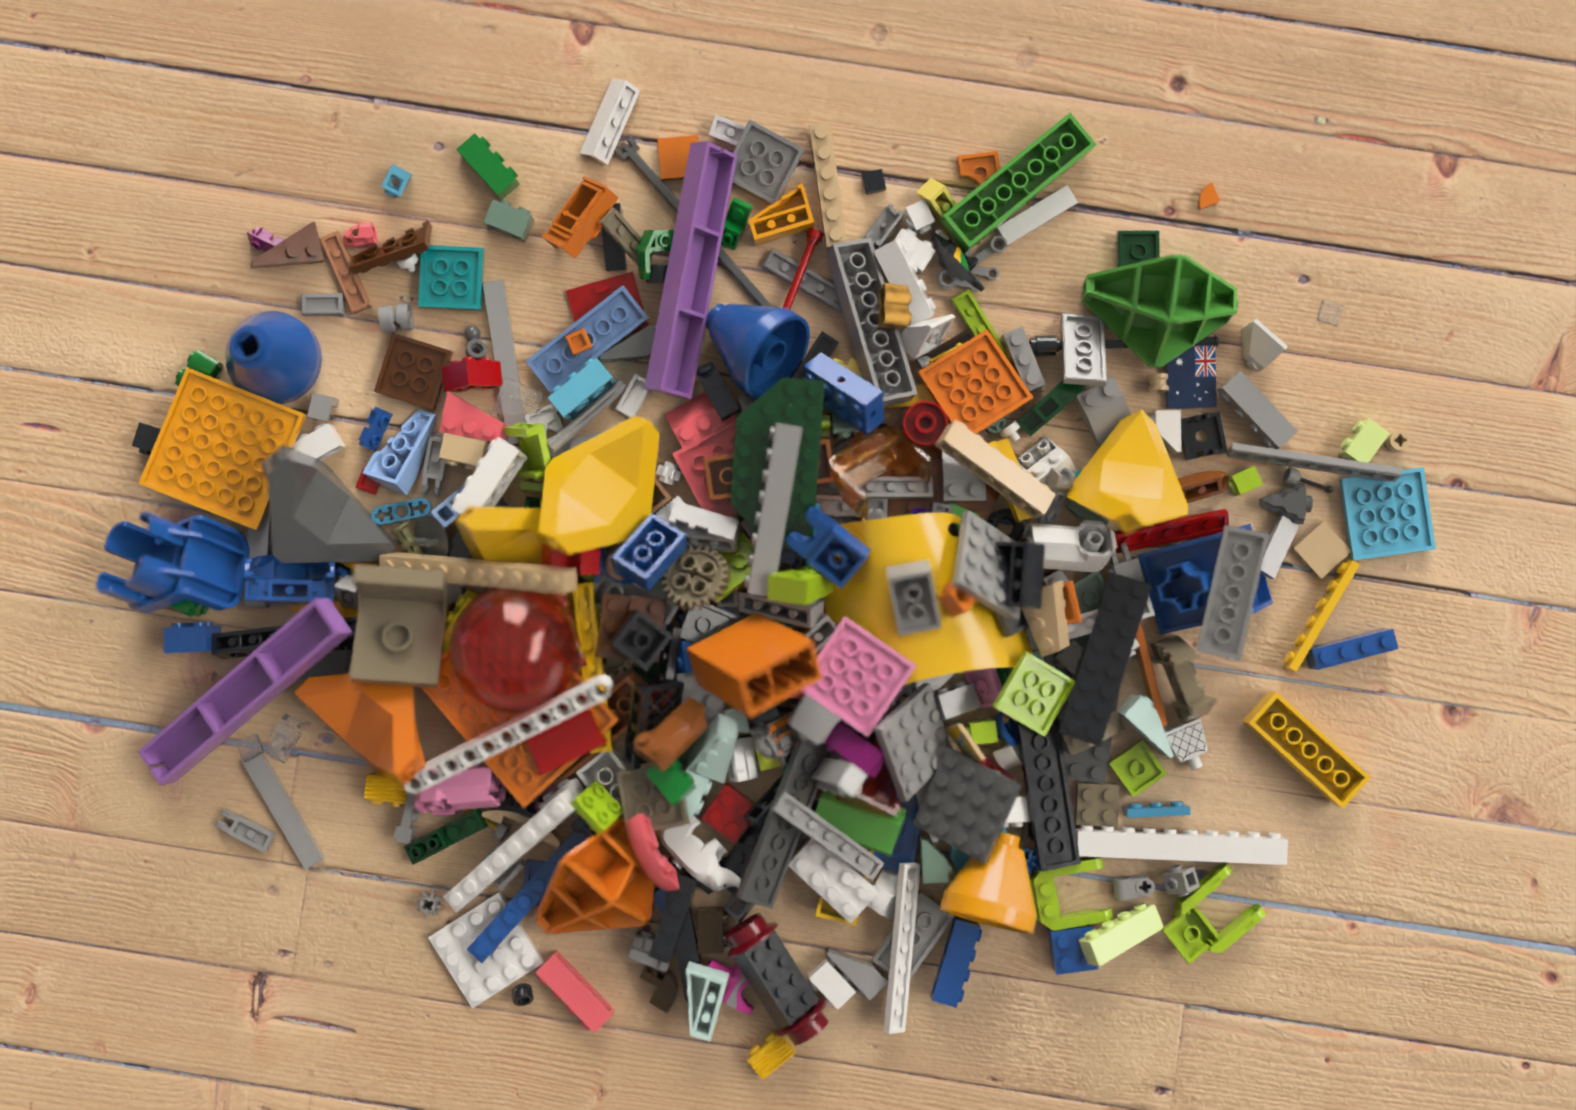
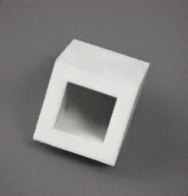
(1008, 756)

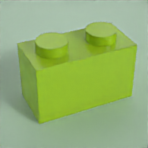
(982, 730)

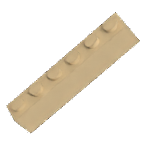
(827, 184)
(995, 469)

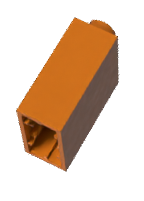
(754, 664)

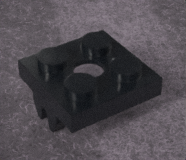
(1215, 441)

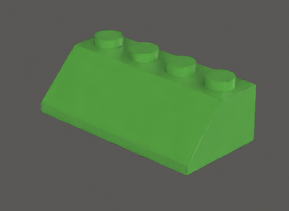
(862, 826)

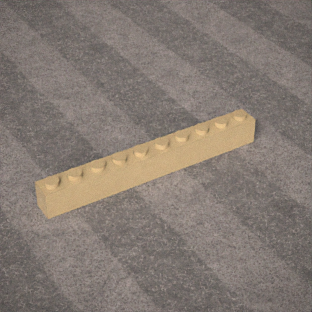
(488, 572)

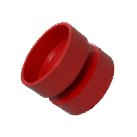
(924, 423)

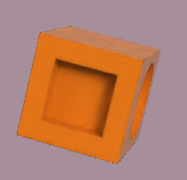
(955, 600)

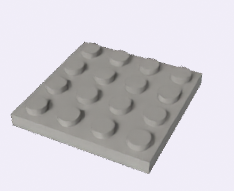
(979, 567)
(913, 741)

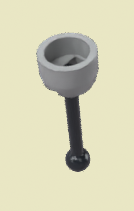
(1293, 476)

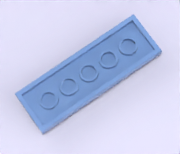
(605, 327)

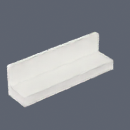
(610, 120)

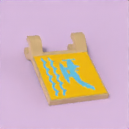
(964, 741)

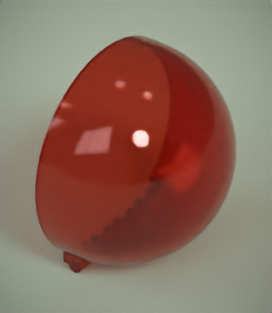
(515, 648)

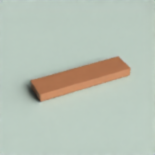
(340, 262)

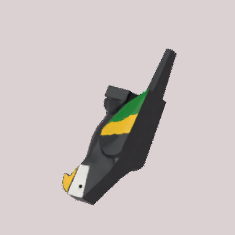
(955, 259)

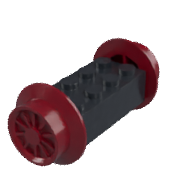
(776, 979)

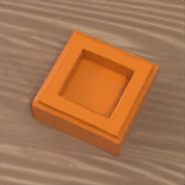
(579, 342)

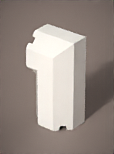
(1073, 547)

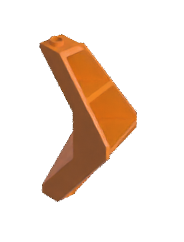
(370, 720)
(598, 887)

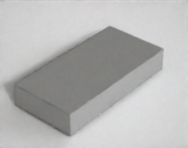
(323, 304)

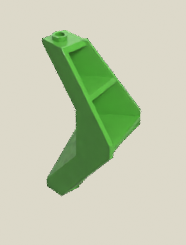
(1160, 305)

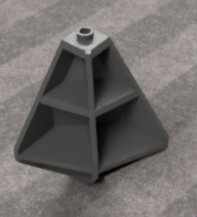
(317, 514)

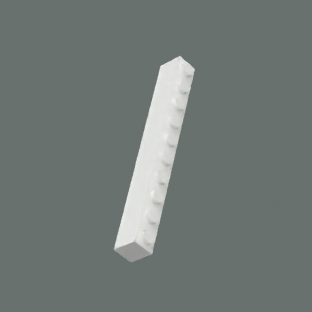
(1182, 845)

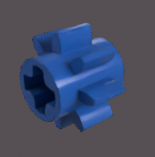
(1031, 860)

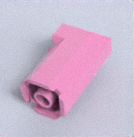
(465, 790)

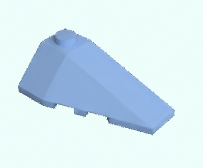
(401, 458)

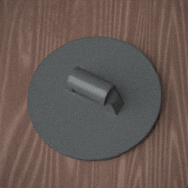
(431, 536)

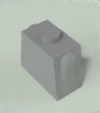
(812, 720)

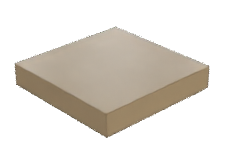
(1321, 549)

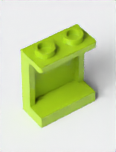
(534, 445)

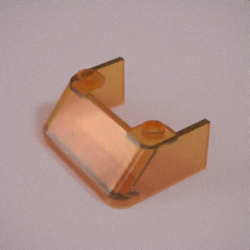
(870, 458)

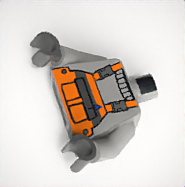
(775, 737)

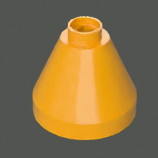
(994, 891)

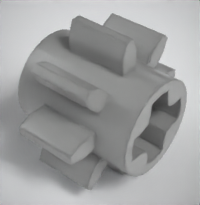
(427, 898)

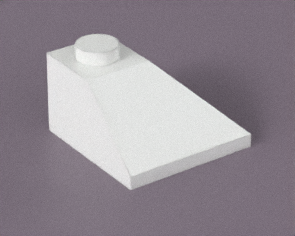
(925, 335)
(1260, 345)
(885, 900)

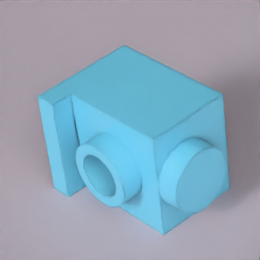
(395, 172)

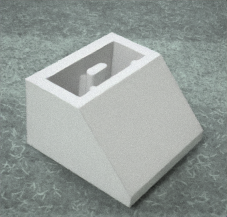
(1042, 458)

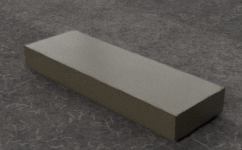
(622, 233)

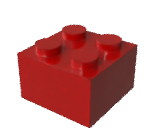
(727, 812)

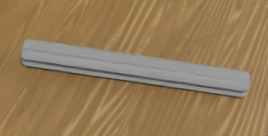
(587, 416)

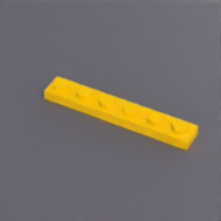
(1324, 608)

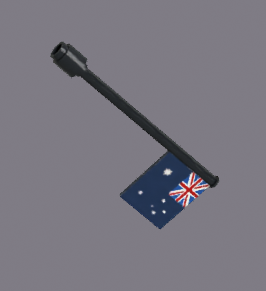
(1189, 375)

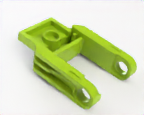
(1047, 902)
(1191, 930)

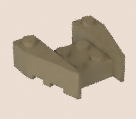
(1175, 657)

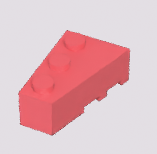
(469, 421)

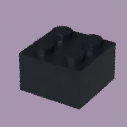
(639, 639)

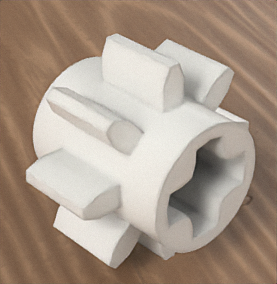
(669, 473)

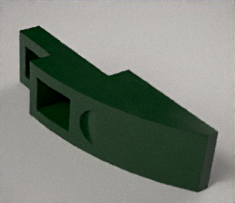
(1049, 406)
(445, 836)

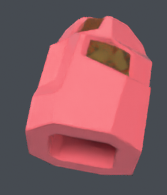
(361, 236)

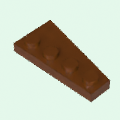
(393, 249)

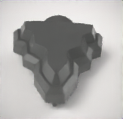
(1290, 503)

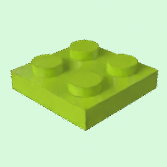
(1137, 768)

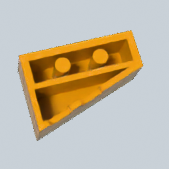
(783, 218)

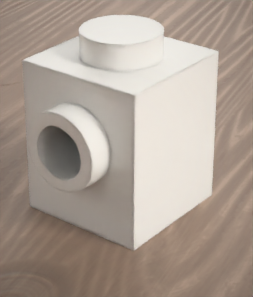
(919, 217)

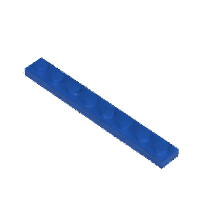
(523, 900)

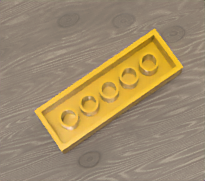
(1306, 749)

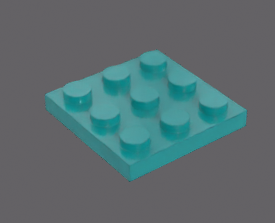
(451, 278)

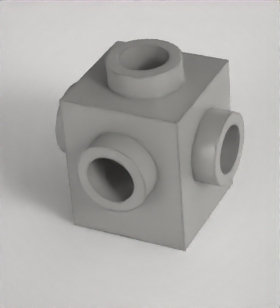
(1180, 880)

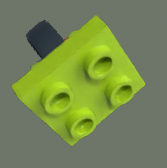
(595, 809)

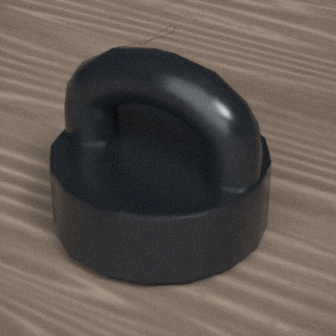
(522, 995)

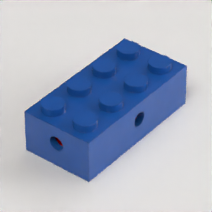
(847, 393)

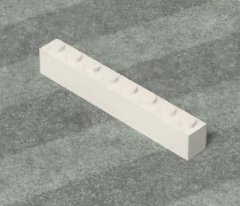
(511, 851)

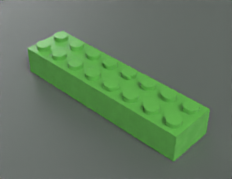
(1017, 182)

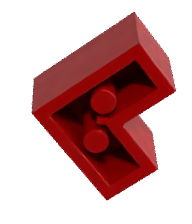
(471, 374)
(585, 562)

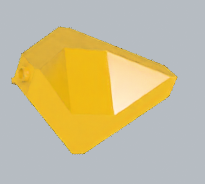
(1131, 477)
(600, 488)
(504, 536)

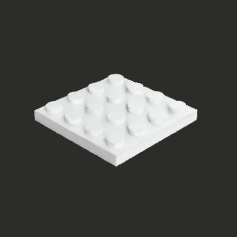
(505, 965)

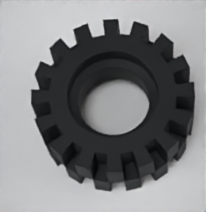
(997, 516)

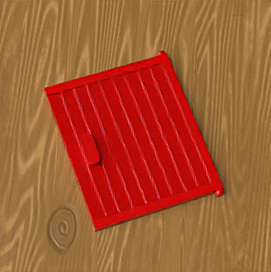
(586, 297)
(565, 740)

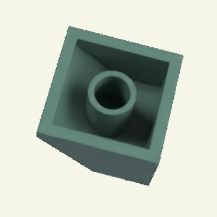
(934, 865)

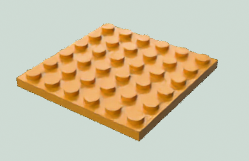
(215, 448)

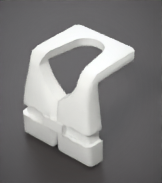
(549, 417)

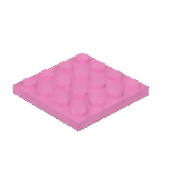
(858, 676)

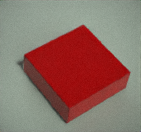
(366, 484)

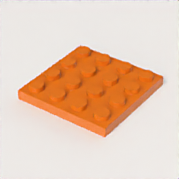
(975, 383)

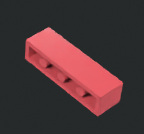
(574, 991)

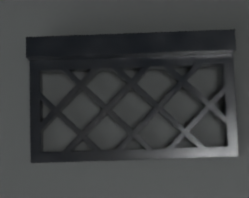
(638, 714)

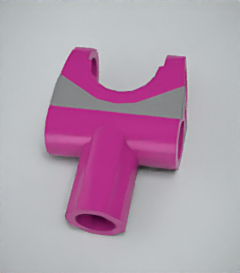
(735, 984)

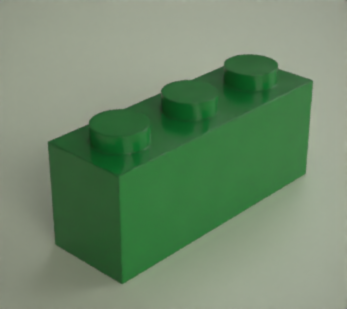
(488, 165)

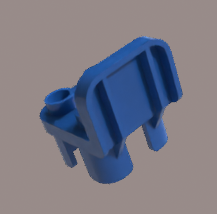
(177, 563)

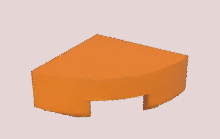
(1208, 197)

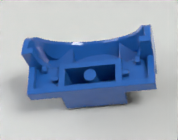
(287, 583)

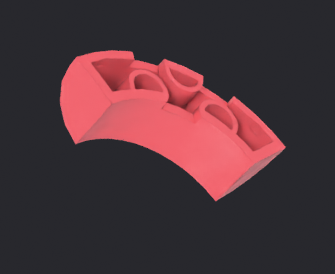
(644, 846)

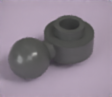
(473, 334)

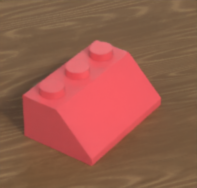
(695, 419)

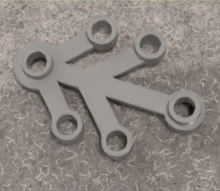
(981, 271)

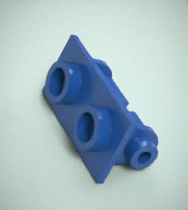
(379, 420)

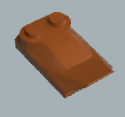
(672, 735)

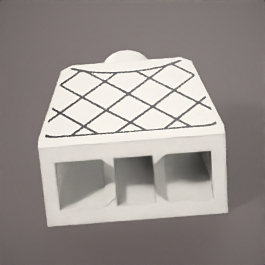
(1187, 742)

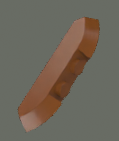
(1203, 485)

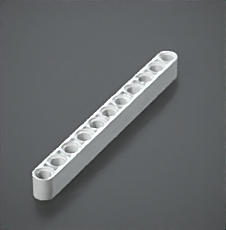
(515, 728)

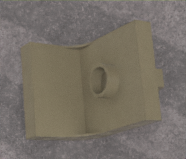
(399, 626)

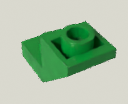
(735, 223)

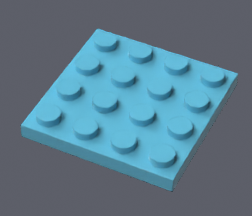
(1387, 516)

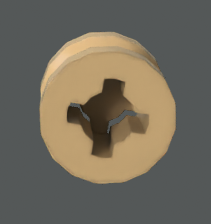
(1157, 382)
(1392, 442)

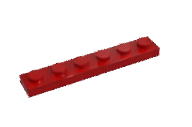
(1173, 530)

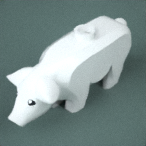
(698, 859)

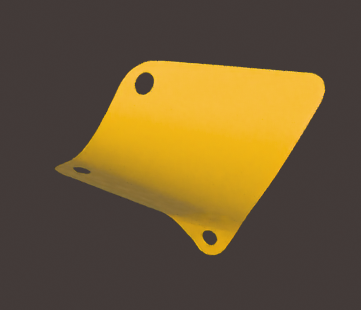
(963, 641)

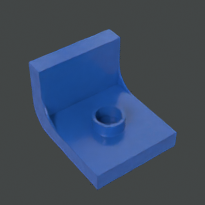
(1183, 580)

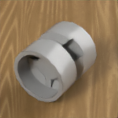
(394, 318)

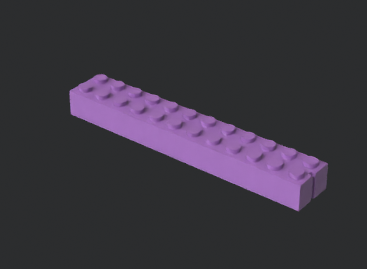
(691, 270)
(245, 690)

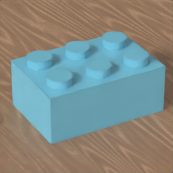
(581, 389)

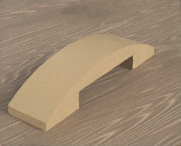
(499, 815)

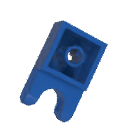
(823, 547)

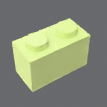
(1364, 441)

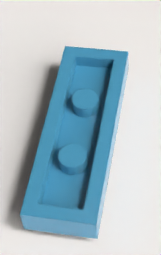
(1156, 809)

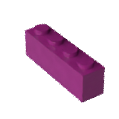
(855, 749)

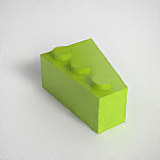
(798, 586)

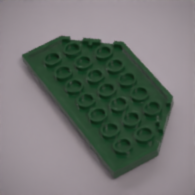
(790, 403)

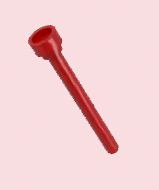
(813, 236)

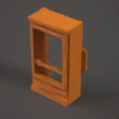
(580, 217)

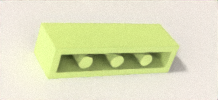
(1120, 934)

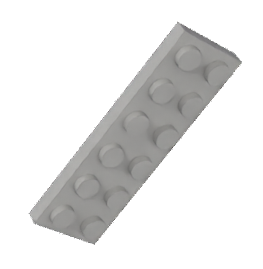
(1232, 592)

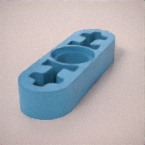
(386, 509)

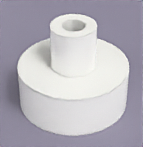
(408, 263)
(1011, 432)

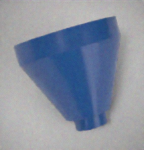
(758, 344)
(273, 356)

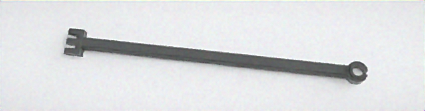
(673, 201)

